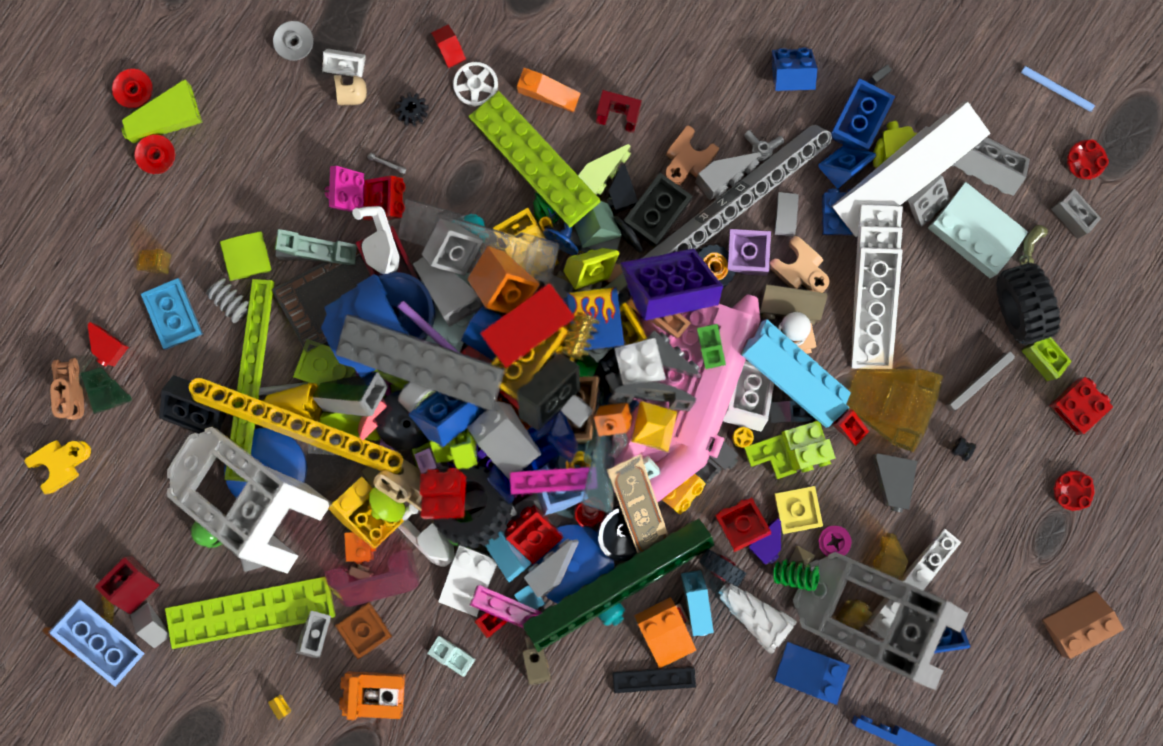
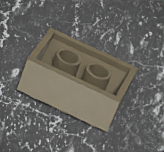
(781, 301)

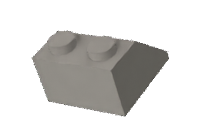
(451, 247)

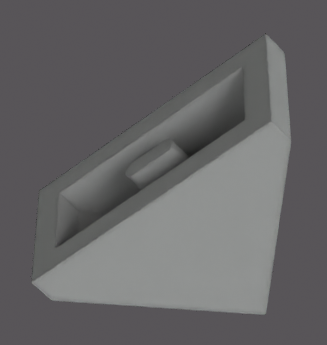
(149, 626)

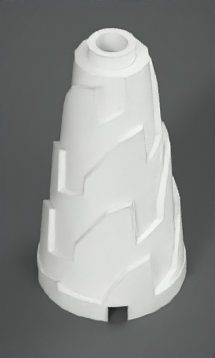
(758, 617)

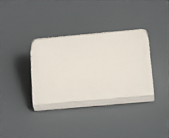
(343, 62)

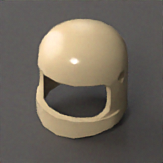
(350, 94)

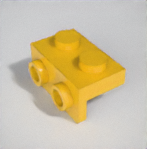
(683, 495)

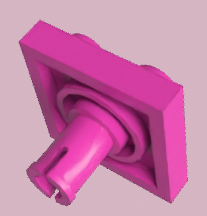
(345, 189)

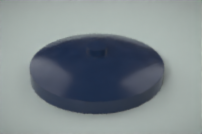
(414, 293)

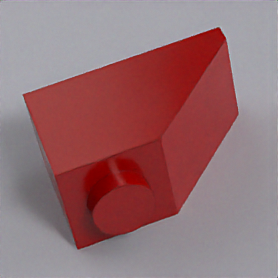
(105, 346)

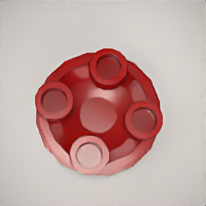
(1087, 159)
(1074, 490)

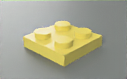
(798, 510)

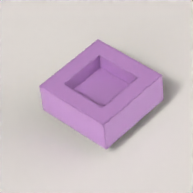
(426, 460)

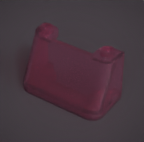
(352, 592)

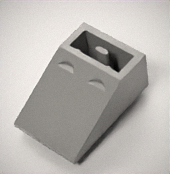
(725, 172)

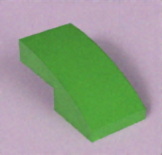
(711, 346)

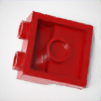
(387, 194)
(442, 494)
(743, 524)
(532, 533)

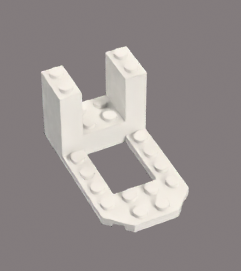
(257, 510)

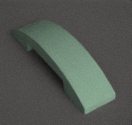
(314, 248)

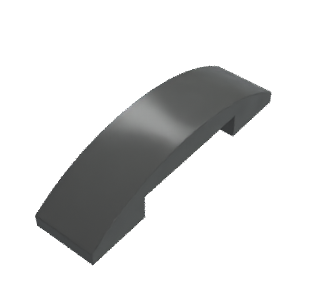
(676, 397)

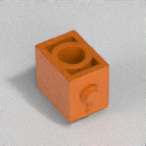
(613, 419)
(357, 549)

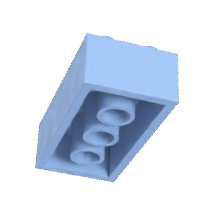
(96, 642)

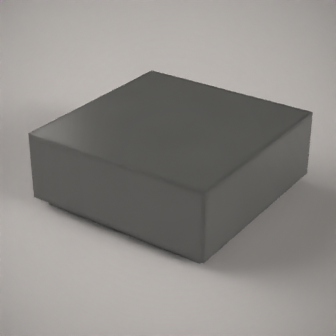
(880, 75)

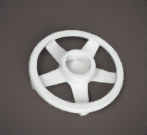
(475, 84)

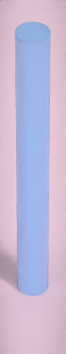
(1057, 88)

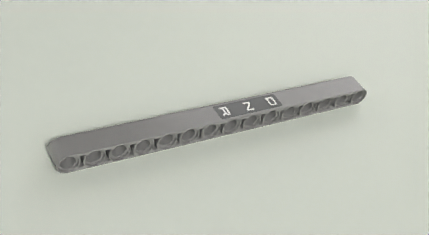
(738, 198)

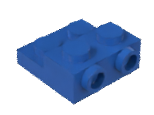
(831, 222)

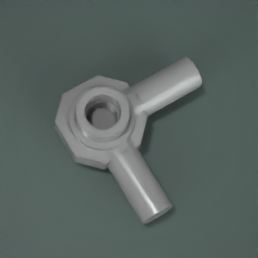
(763, 147)

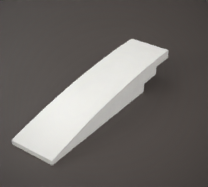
(915, 164)
(876, 286)

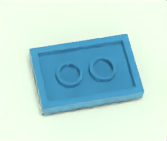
(171, 314)

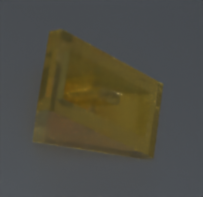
(154, 261)

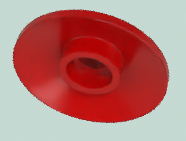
(124, 84)
(148, 148)

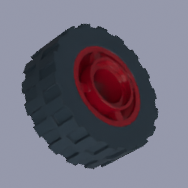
(722, 567)

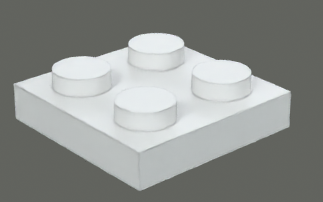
(640, 362)

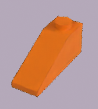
(547, 90)

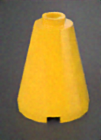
(297, 400)

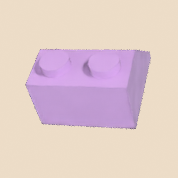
(749, 252)

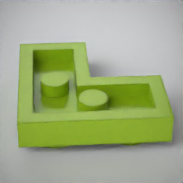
(773, 450)

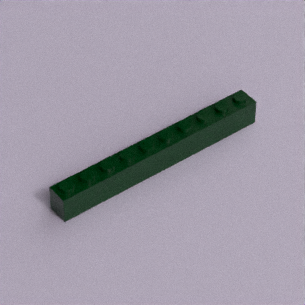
(618, 584)

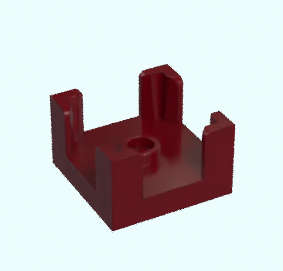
(619, 104)

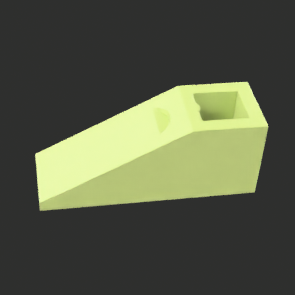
(600, 170)

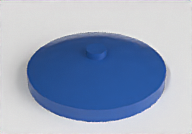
(275, 452)
(586, 563)

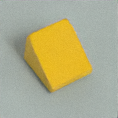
(279, 707)

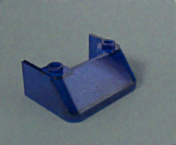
(552, 441)

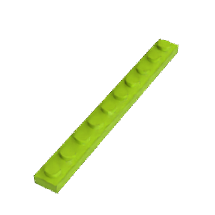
(251, 363)

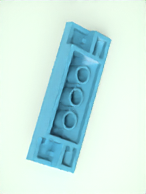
(796, 374)

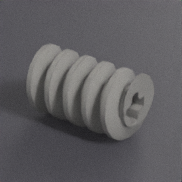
(227, 300)

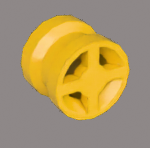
(746, 437)

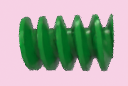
(796, 576)

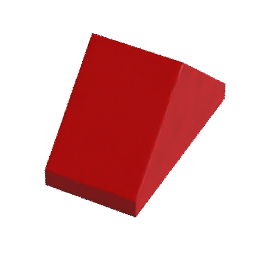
(448, 46)
(851, 426)
(489, 624)

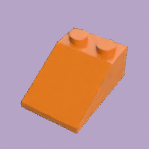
(665, 632)

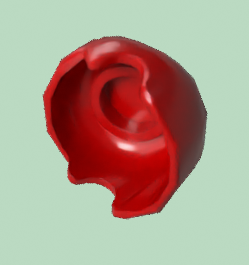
(587, 515)

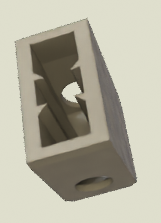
(538, 671)

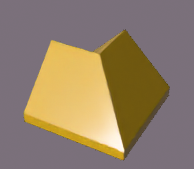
(631, 326)
(654, 426)

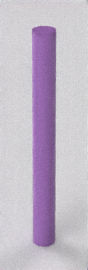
(425, 326)

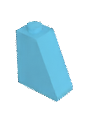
(507, 557)
(697, 603)

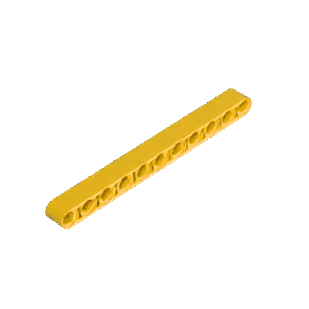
(289, 419)

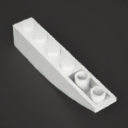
(917, 575)

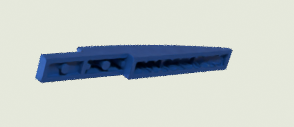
(898, 736)

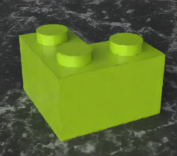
(461, 449)

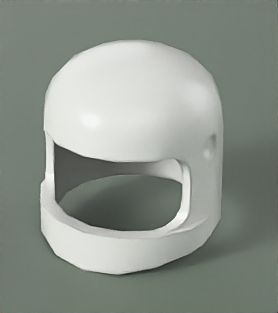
(796, 327)

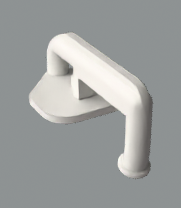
(380, 247)
(429, 542)

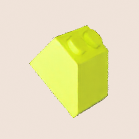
(590, 267)

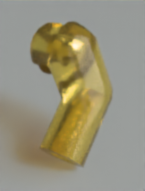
(108, 609)

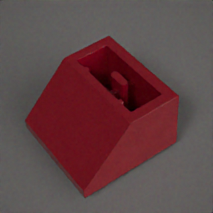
(127, 585)

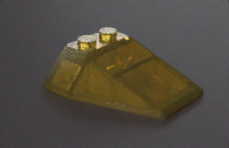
(896, 403)

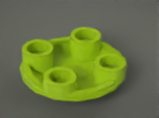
(385, 507)

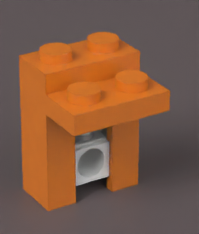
(353, 700)

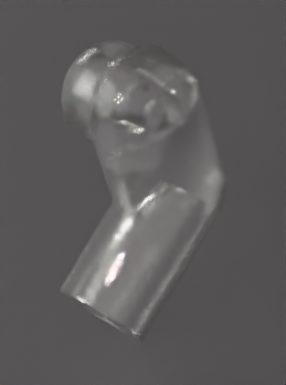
(620, 443)

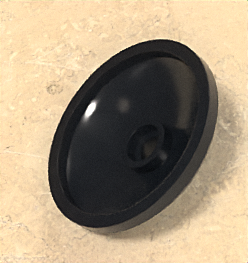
(391, 426)
(612, 539)

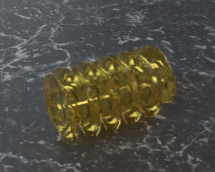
(579, 335)

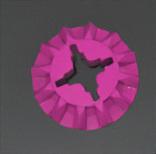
(839, 533)

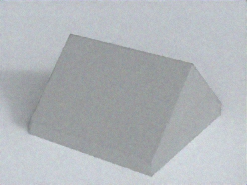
(1076, 214)

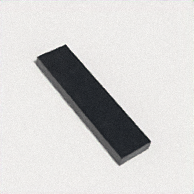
(654, 679)

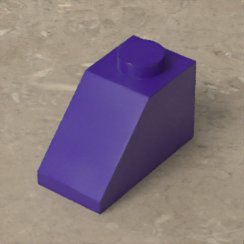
(768, 548)

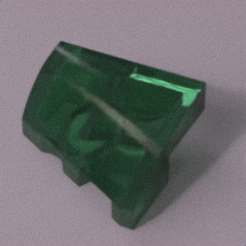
(103, 391)

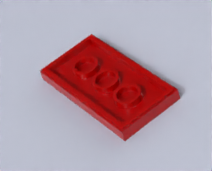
(528, 325)

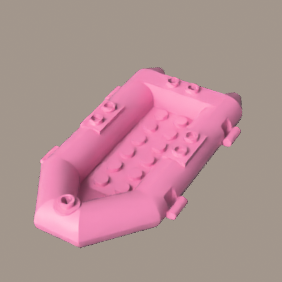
(712, 391)

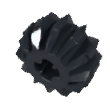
(404, 108)

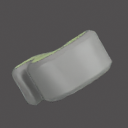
(413, 395)

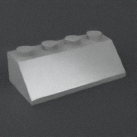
(995, 165)

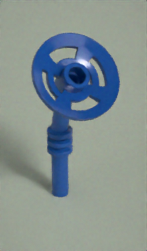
(562, 237)

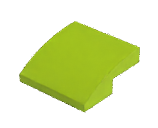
(245, 256)

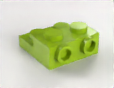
(808, 447)

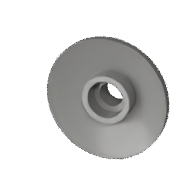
(287, 34)

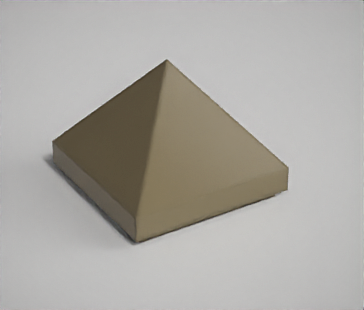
(801, 555)

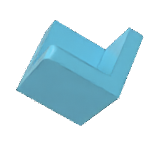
(529, 598)

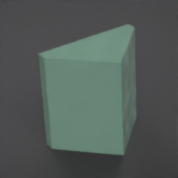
(597, 226)

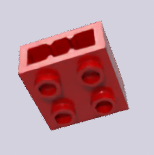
(1081, 405)

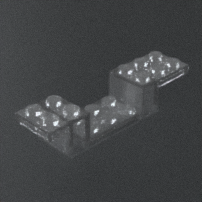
(529, 251)

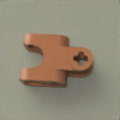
(686, 159)
(66, 389)

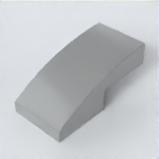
(786, 214)

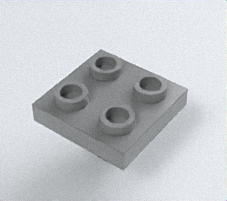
(929, 200)

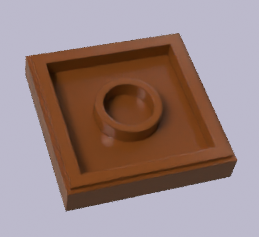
(363, 630)

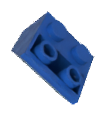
(794, 69)

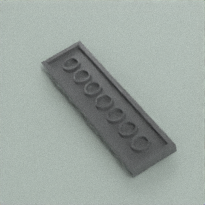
(420, 362)

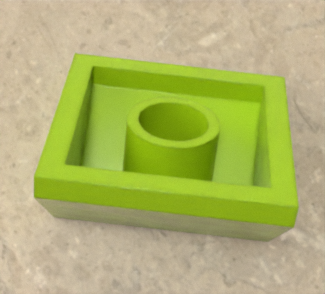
(1047, 358)

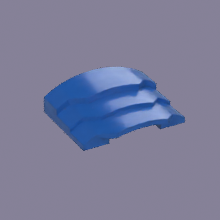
(365, 302)

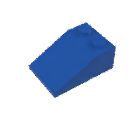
(812, 672)

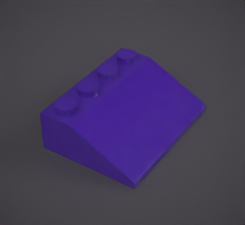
(671, 284)

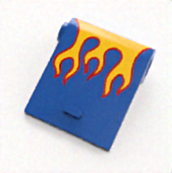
(603, 306)

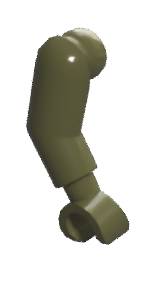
(1028, 248)

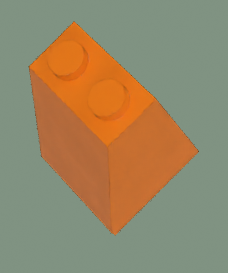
(501, 281)

